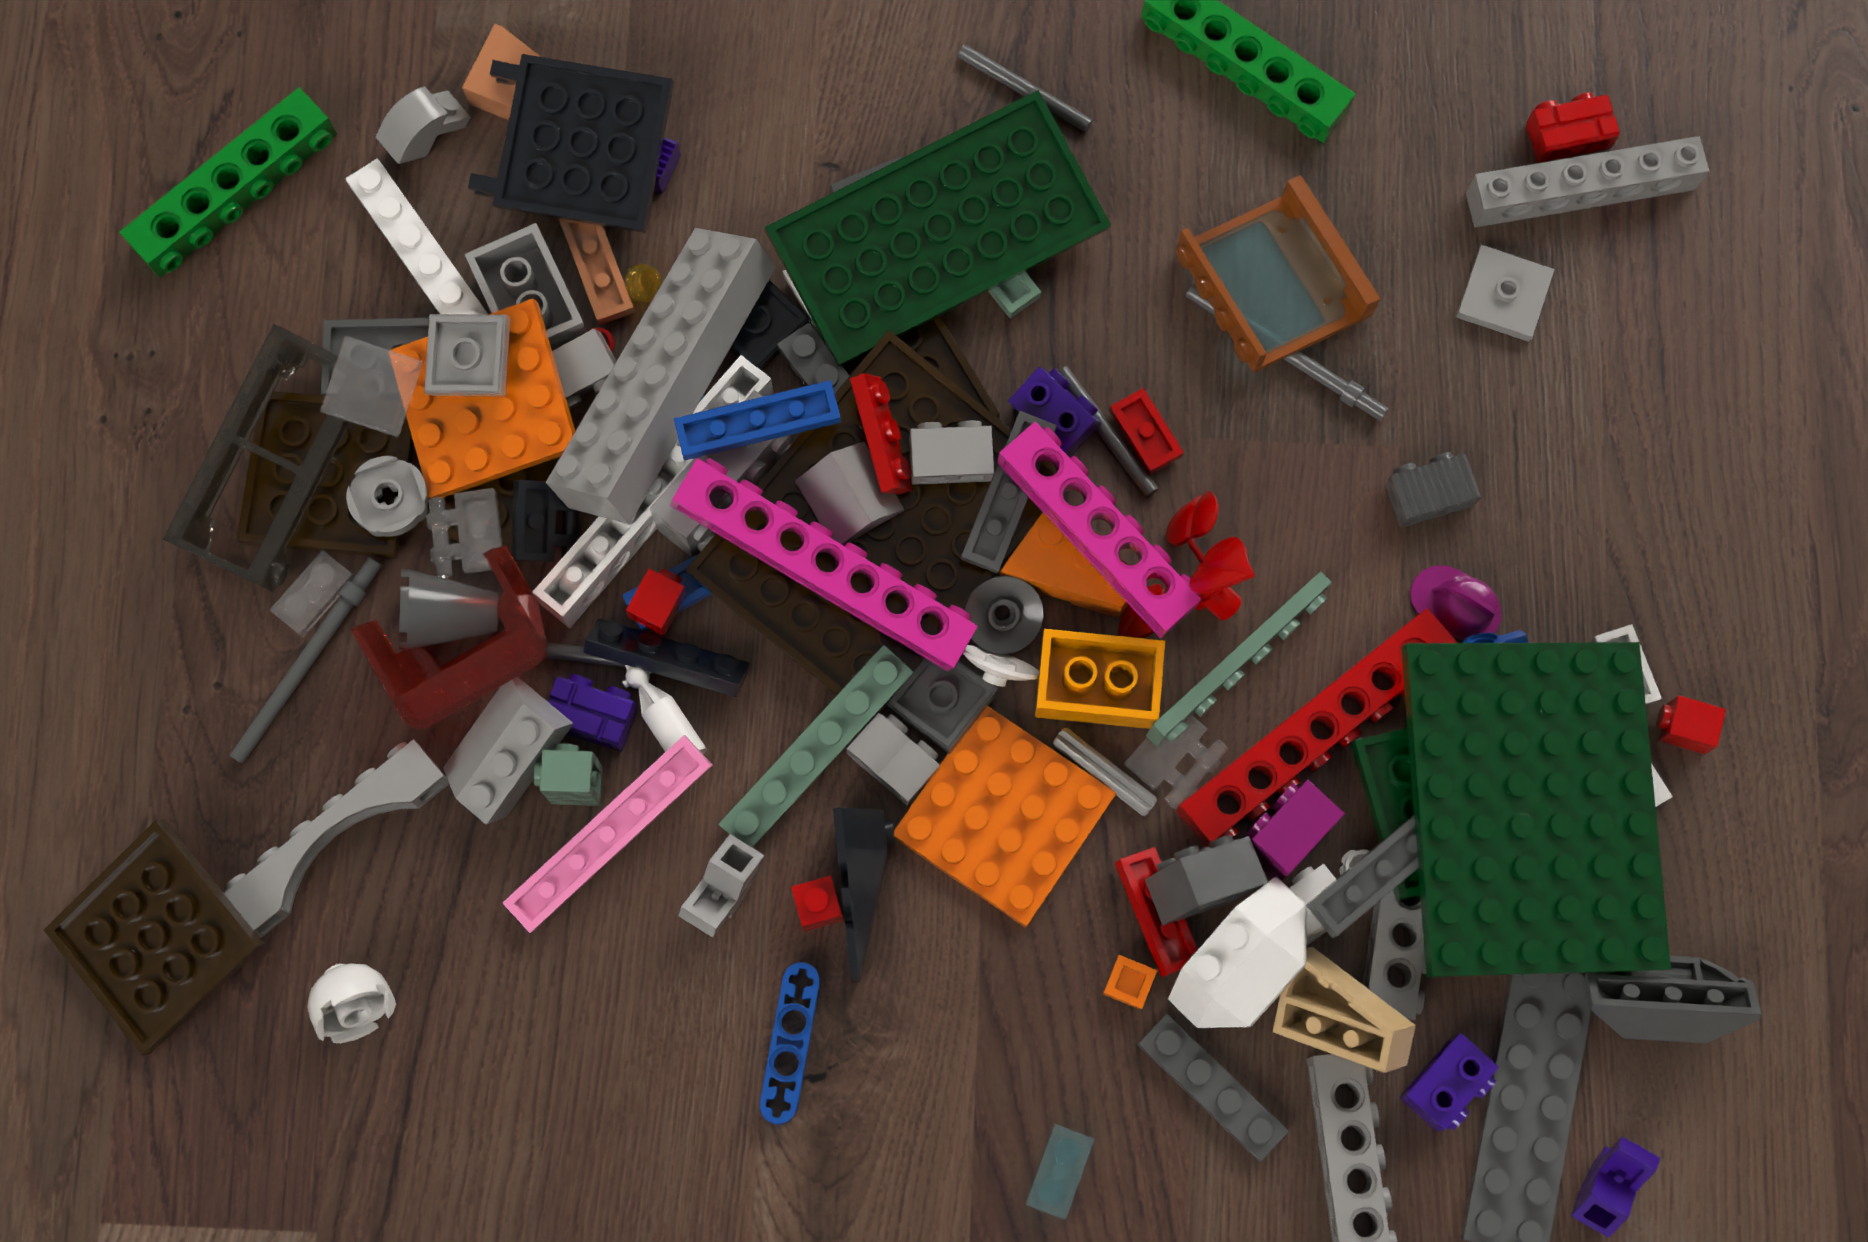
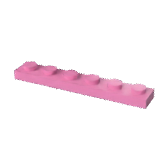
(607, 834)

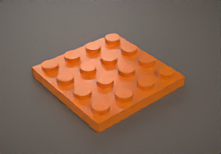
(488, 437)
(1004, 815)

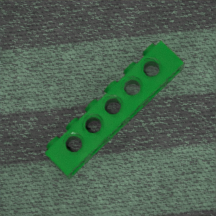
(1269, 58)
(232, 163)

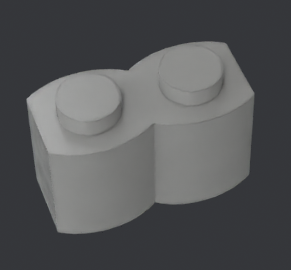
(893, 757)

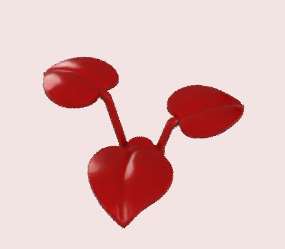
(1218, 570)

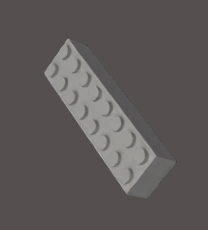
(661, 375)

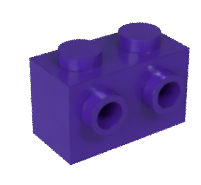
(1047, 398)
(1450, 1083)

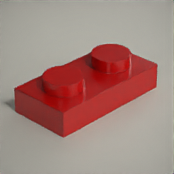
(1146, 431)

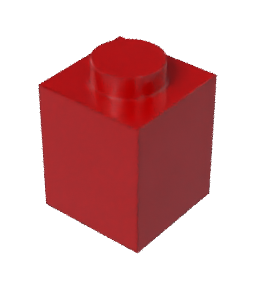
(657, 600)
(1690, 724)
(817, 903)

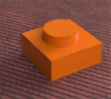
(1129, 982)

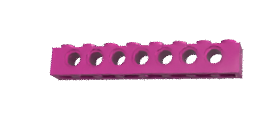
(800, 565)

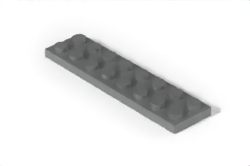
(1528, 1109)

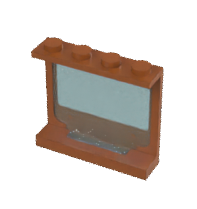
(1278, 277)

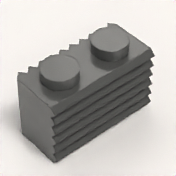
(1432, 489)

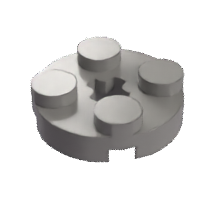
(367, 488)

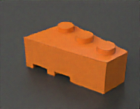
(1061, 571)

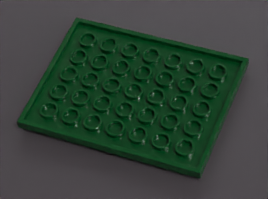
(1534, 809)

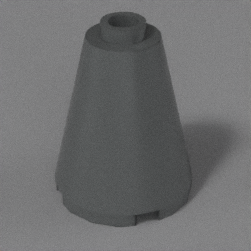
(444, 610)

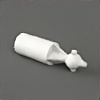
(661, 711)

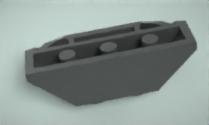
(1681, 1004)

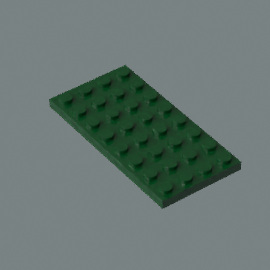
(937, 227)

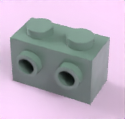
(569, 776)

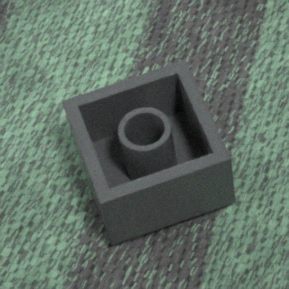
(1205, 878)

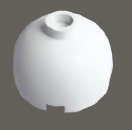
(348, 1002)

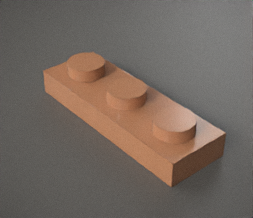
(598, 270)

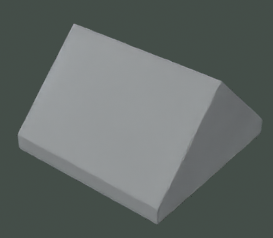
(847, 493)

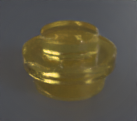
(642, 282)

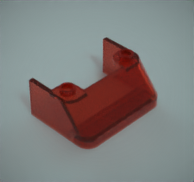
(432, 692)

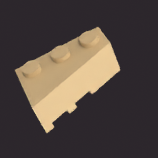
(1342, 1017)

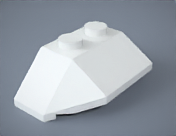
(1245, 960)

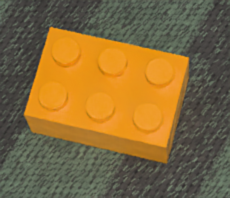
(1100, 678)

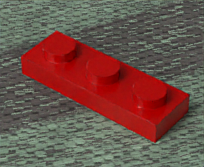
(881, 434)
(1169, 944)

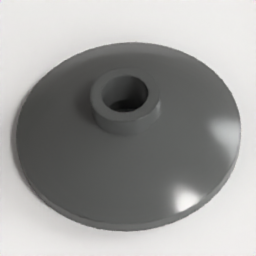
(1017, 627)

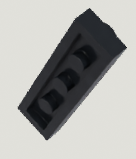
(666, 657)

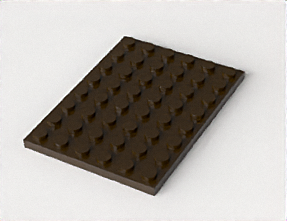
(919, 542)

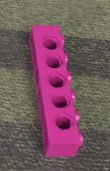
(1047, 492)

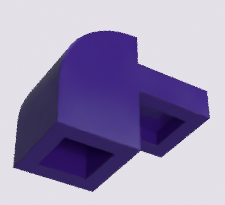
(1611, 1185)

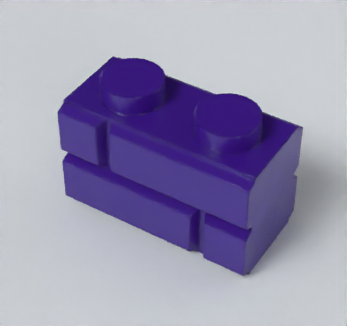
(596, 714)

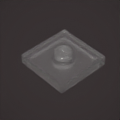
(371, 386)

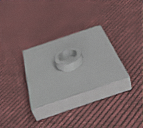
(1505, 293)
(467, 355)

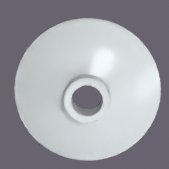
(1000, 667)

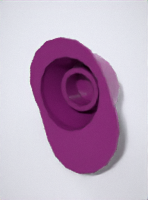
(1457, 601)

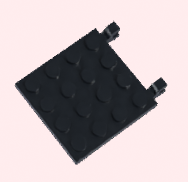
(579, 142)

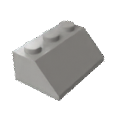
(501, 750)

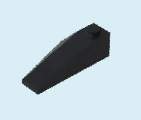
(862, 861)

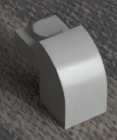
(417, 120)
(723, 886)

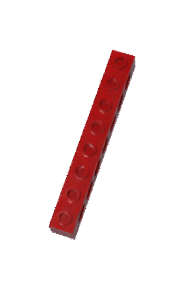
(1201, 808)

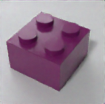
(1299, 824)

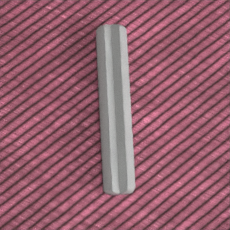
(1105, 771)

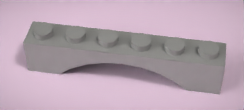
(269, 890)

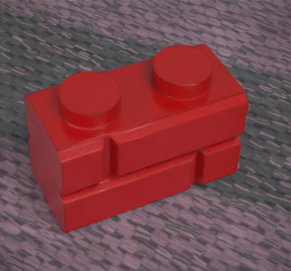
(1572, 127)

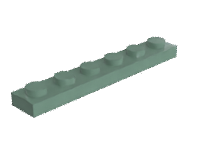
(1230, 671)
(816, 747)

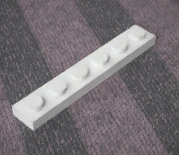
(413, 241)

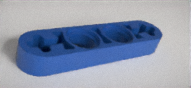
(794, 1043)

